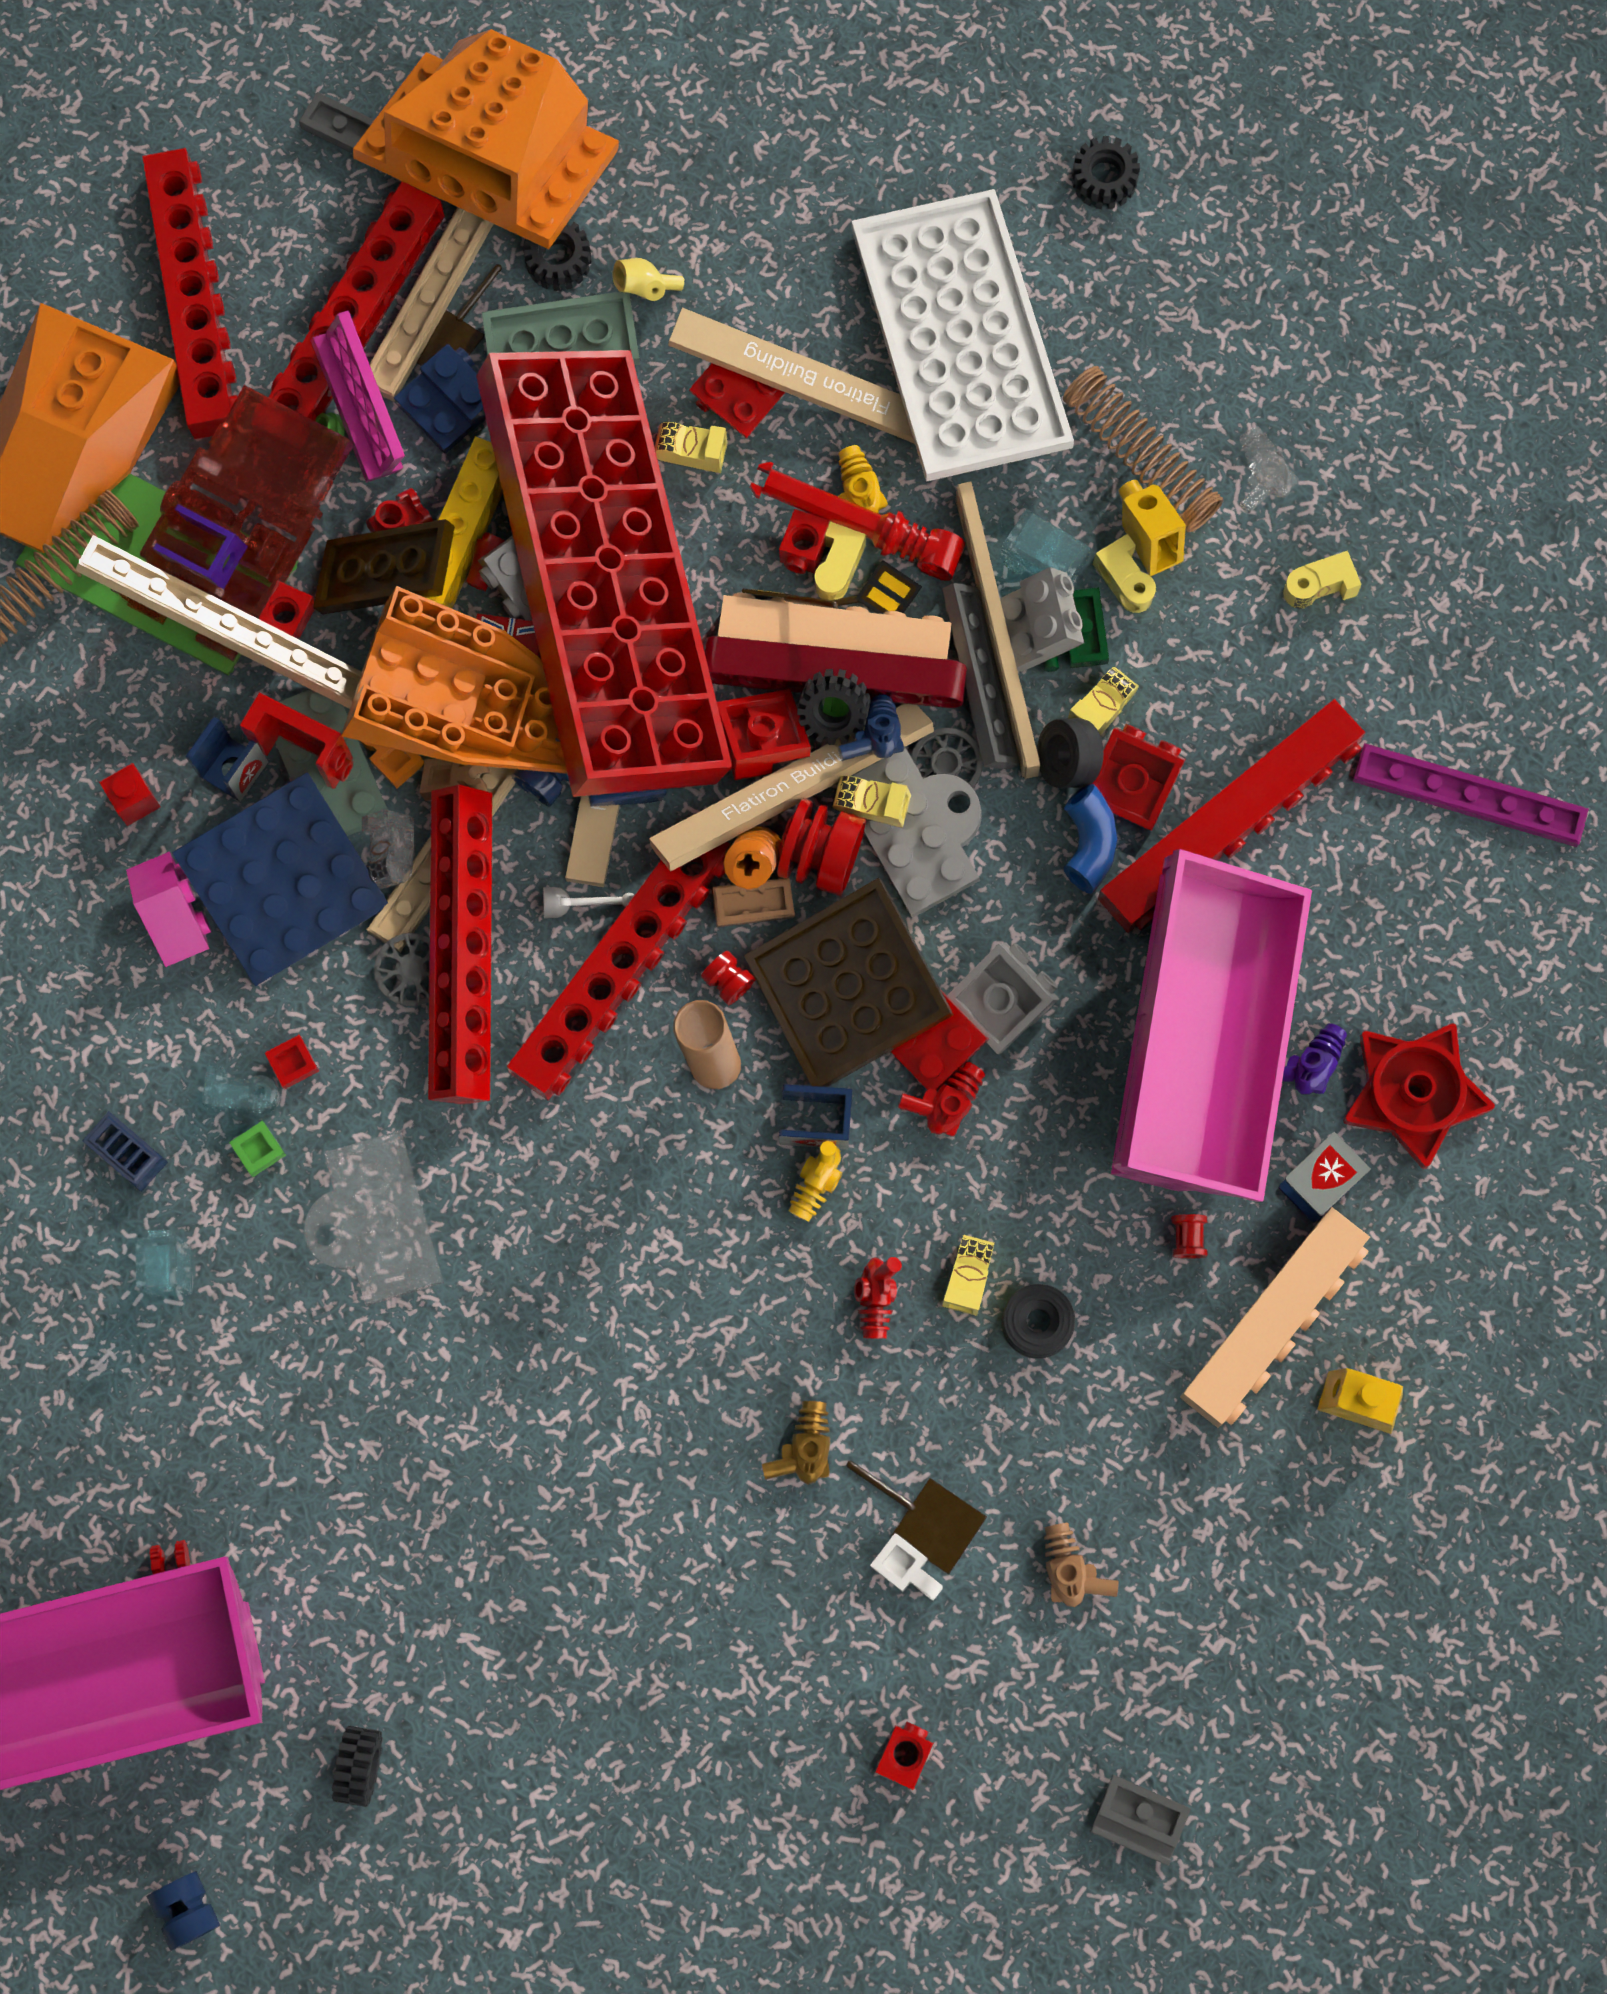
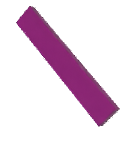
(1471, 795)

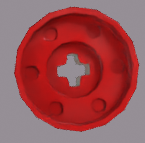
(821, 847)

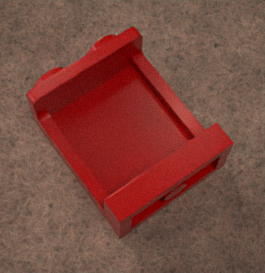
(271, 719)

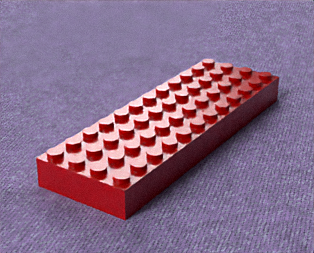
(602, 572)

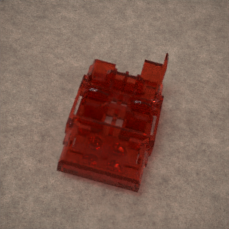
(271, 462)

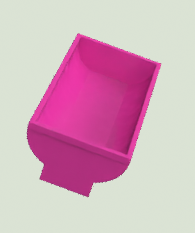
(1212, 1029)
(126, 1671)

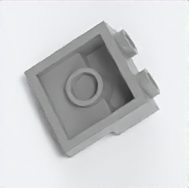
(503, 571)
(1042, 618)
(1004, 995)

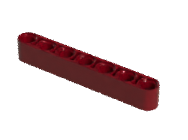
(790, 666)

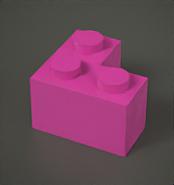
(164, 905)

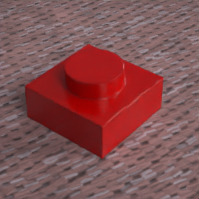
(292, 1061)

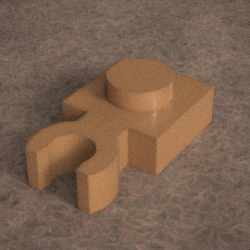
(443, 773)

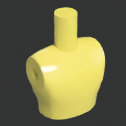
(643, 279)

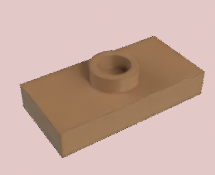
(746, 906)

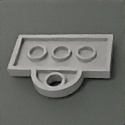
(927, 853)

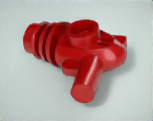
(951, 1102)
(876, 1291)

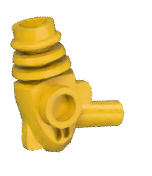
(859, 480)
(819, 1176)

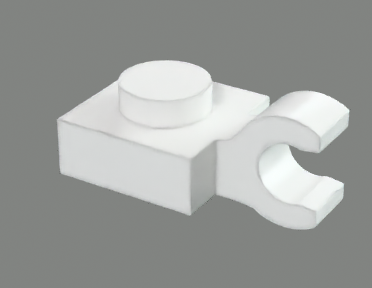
(902, 1565)

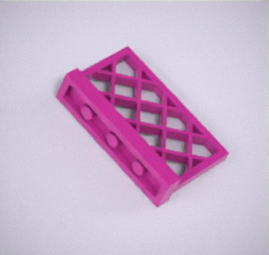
(358, 399)

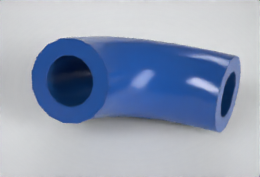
(1096, 838)

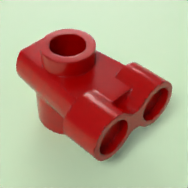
(403, 512)

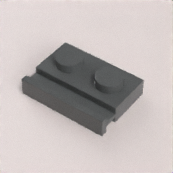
(1140, 1819)

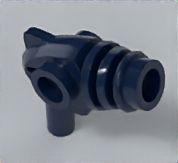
(881, 732)

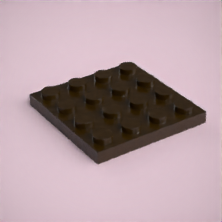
(848, 985)

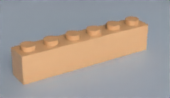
(833, 628)
(1275, 1317)

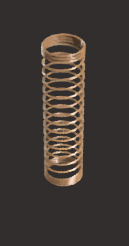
(106, 501)
(1199, 510)
(701, 1025)

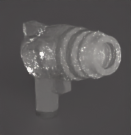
(1268, 470)

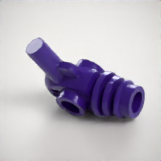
(1317, 1061)

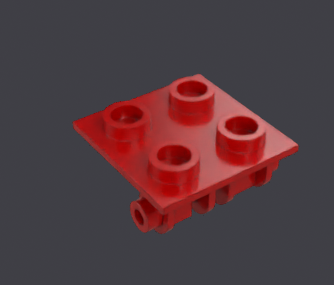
(735, 397)

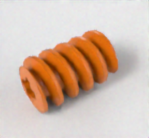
(752, 857)

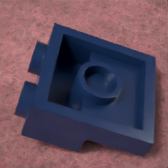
(444, 398)

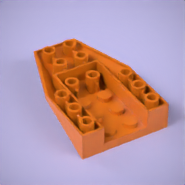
(74, 422)
(453, 690)

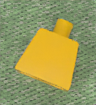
(1152, 526)
(1361, 1398)

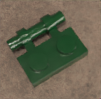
(1094, 649)

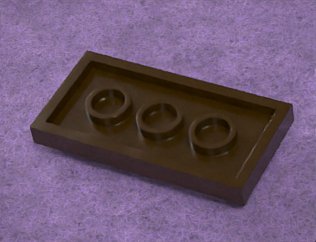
(368, 566)

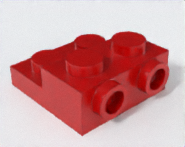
(762, 732)
(1138, 775)

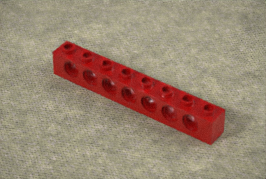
(164, 175)
(401, 207)
(460, 945)
(598, 969)

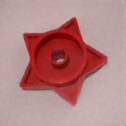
(1434, 1068)

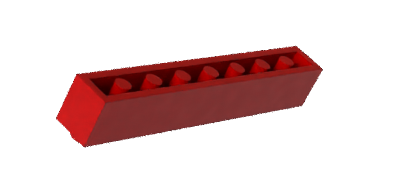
(1239, 809)

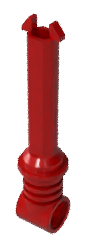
(936, 552)

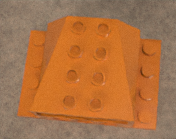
(492, 135)

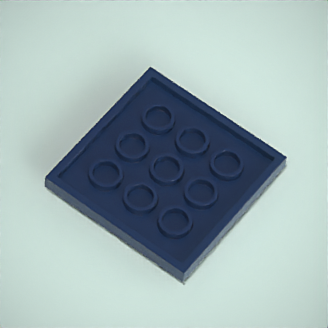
(280, 879)

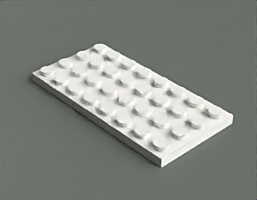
(961, 335)

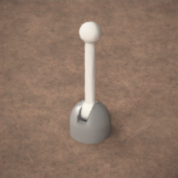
(558, 902)

